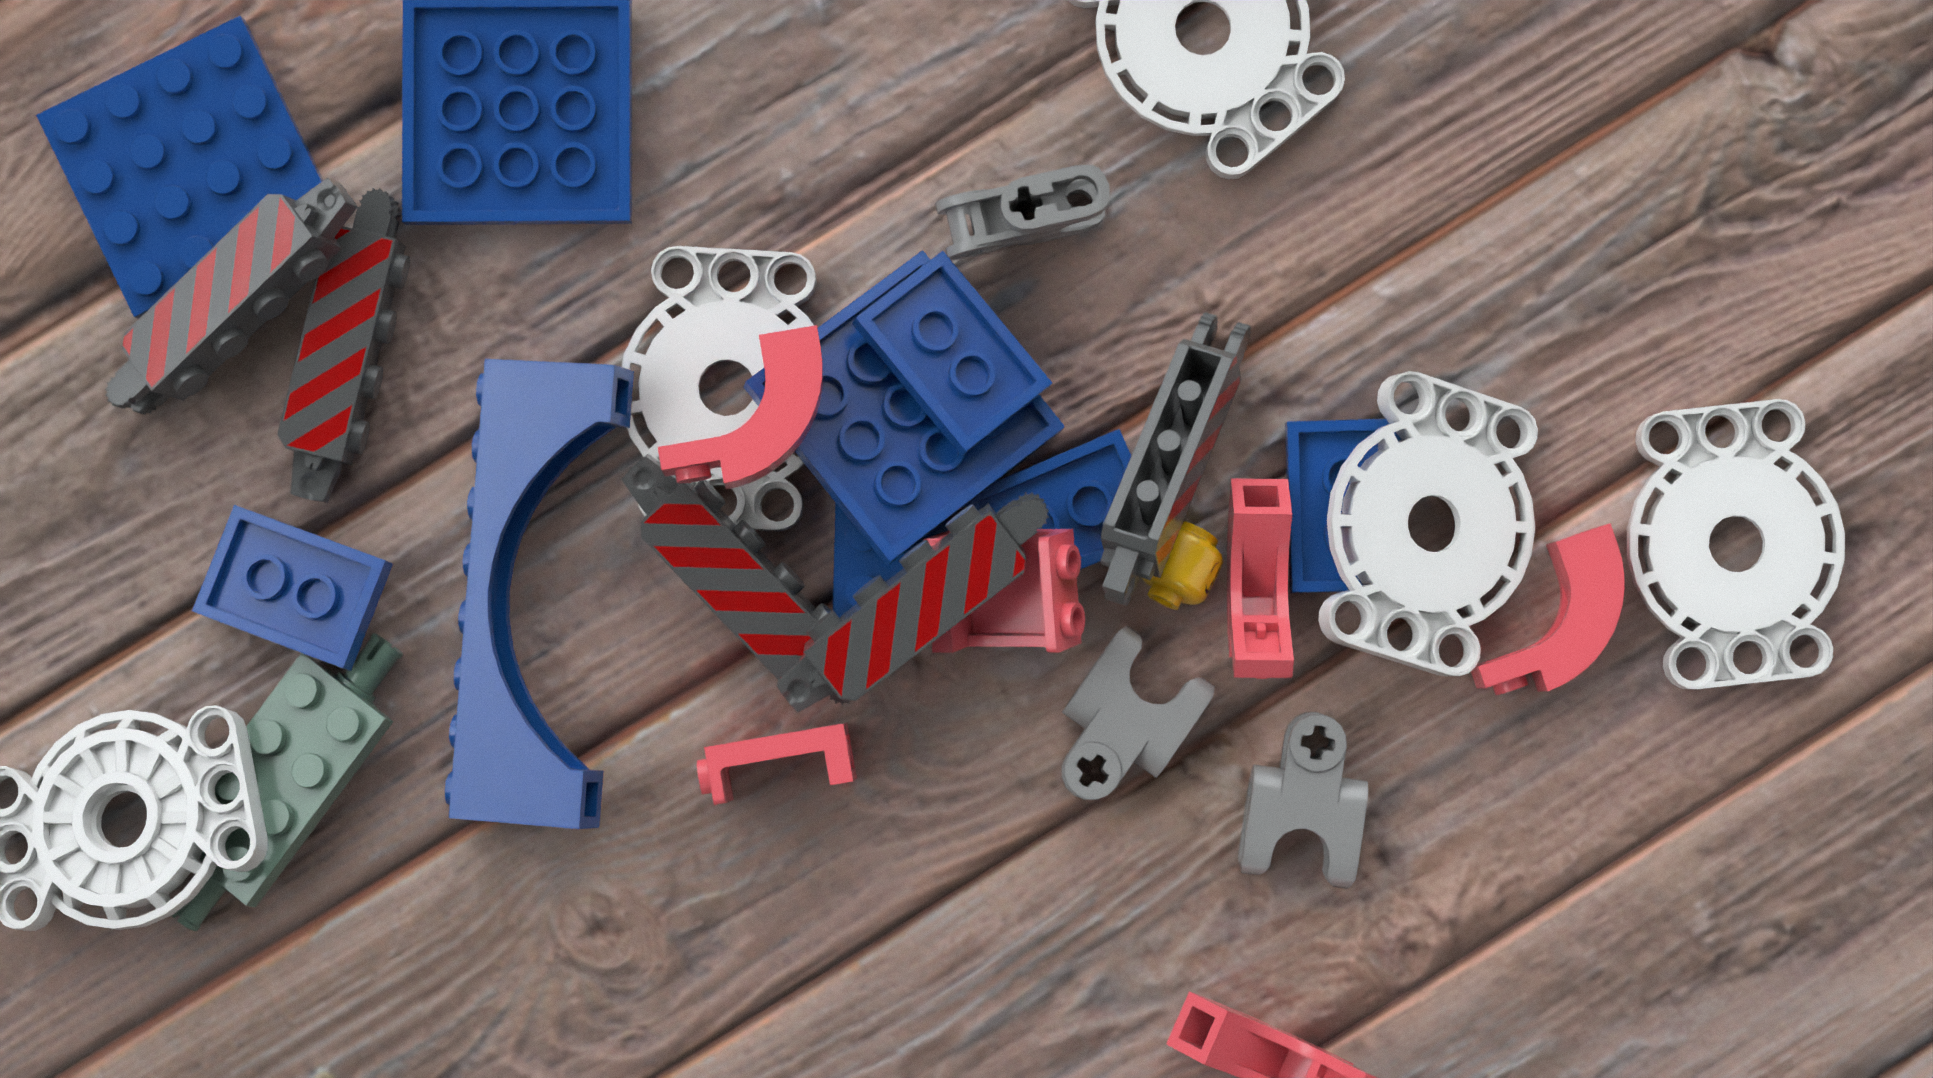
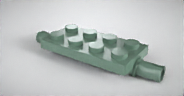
(303, 753)

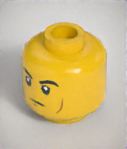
(1189, 569)

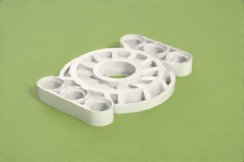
(1217, 85)
(713, 330)
(1374, 530)
(1677, 555)
(64, 808)

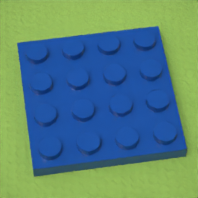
(516, 112)
(178, 155)
(883, 451)

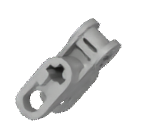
(1045, 194)
(1121, 724)
(1307, 796)

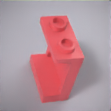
(1033, 609)
(832, 739)

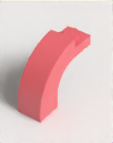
(775, 429)
(1259, 578)
(1588, 613)
(1249, 1046)

